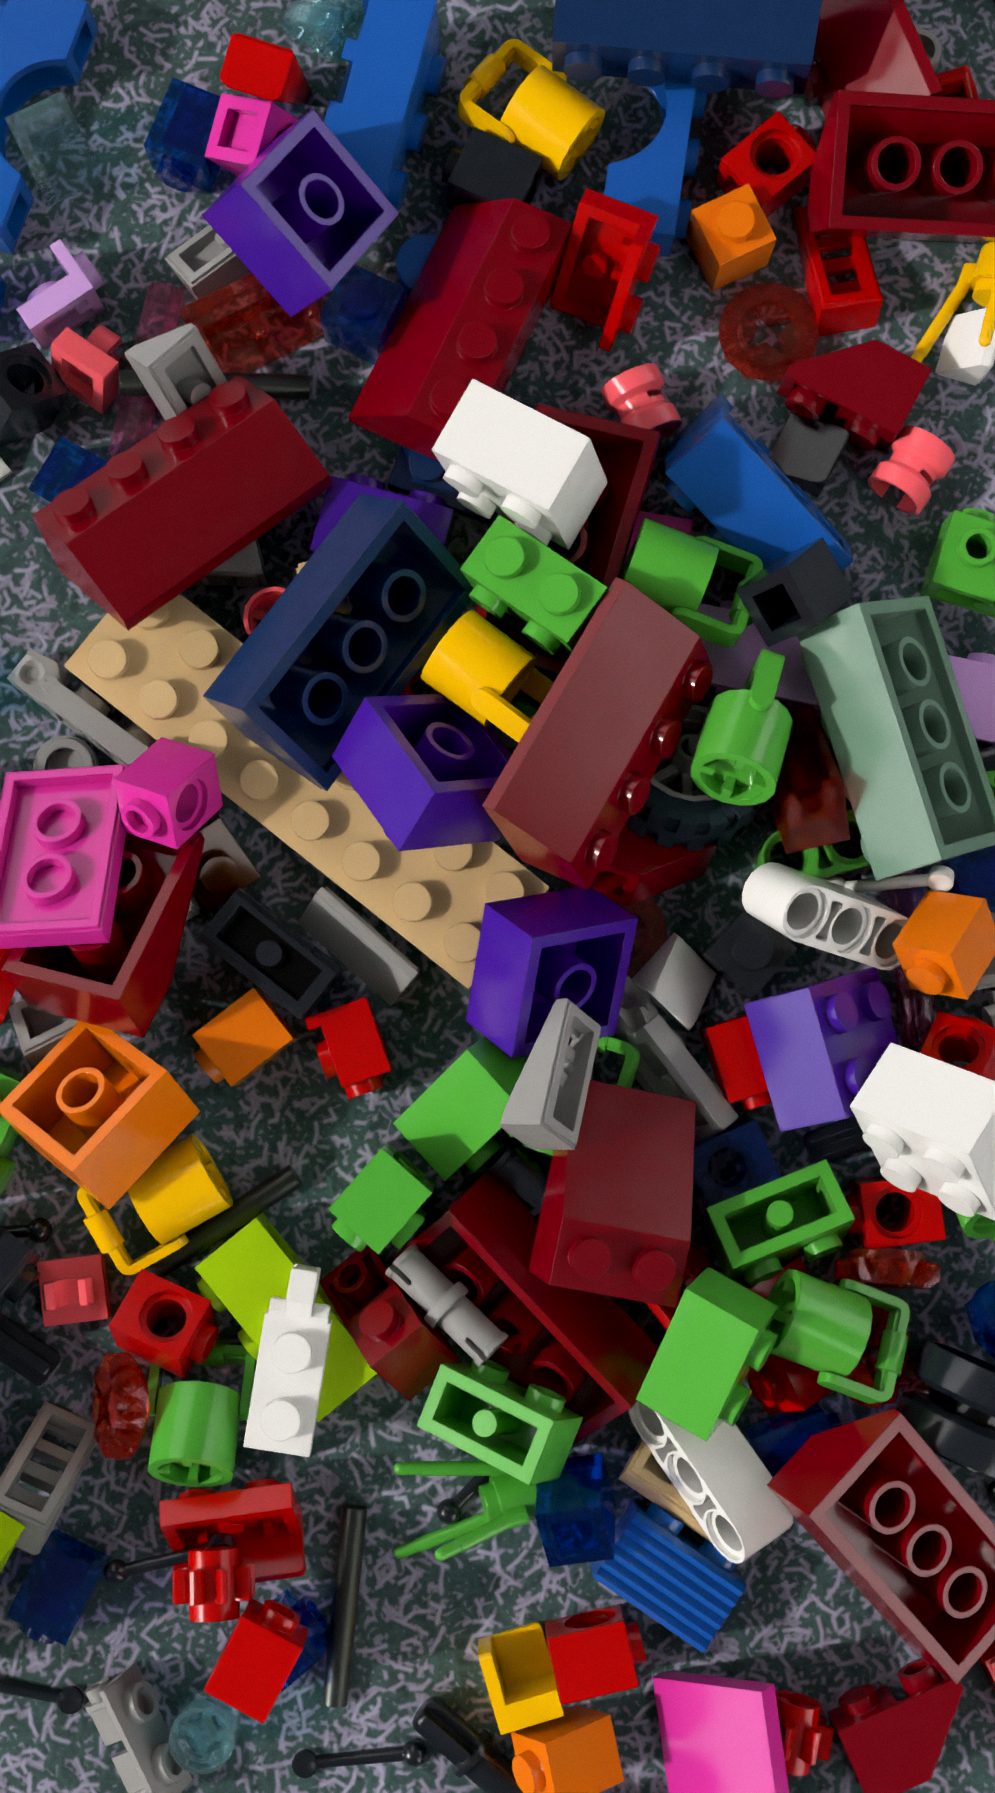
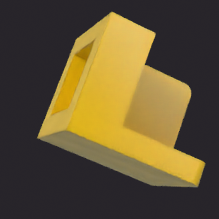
(520, 1677)

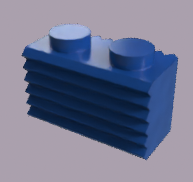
(670, 1574)

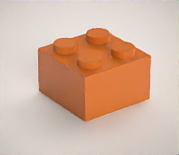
(99, 1110)

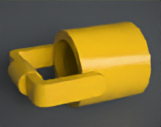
(542, 115)
(483, 673)
(171, 1199)

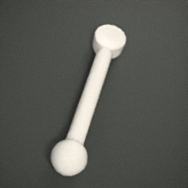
(938, 879)

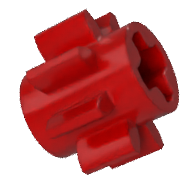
(213, 1584)
(802, 1731)

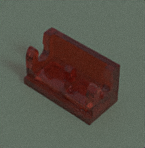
(248, 326)
(809, 790)

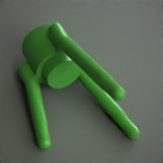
(504, 1502)

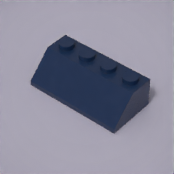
(689, 42)
(342, 632)

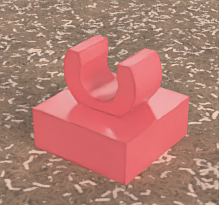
(88, 365)
(74, 1289)

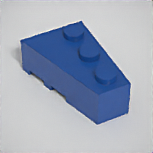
(386, 88)
(743, 491)

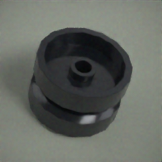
(964, 1422)

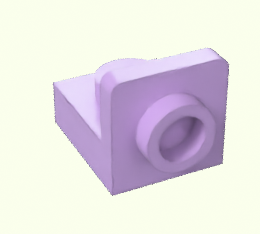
(64, 302)

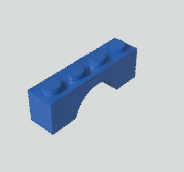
(40, 49)
(656, 173)

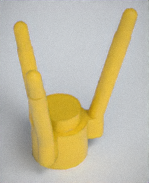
(975, 277)

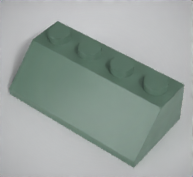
(900, 734)

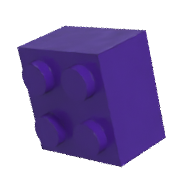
(301, 214)
(423, 769)
(545, 951)
(821, 1045)

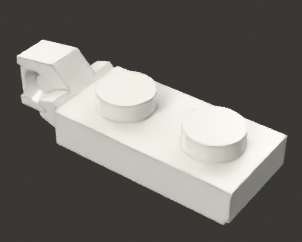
(290, 1368)

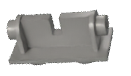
(130, 1712)

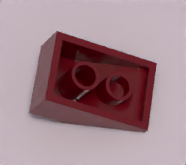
(126, 979)
(622, 1199)

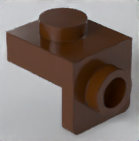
(222, 865)

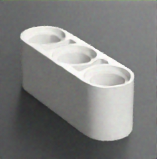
(823, 915)
(718, 1481)

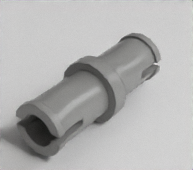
(446, 1304)

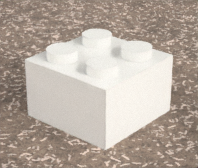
(519, 465)
(931, 1128)

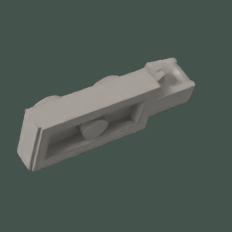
(80, 711)
(667, 1064)

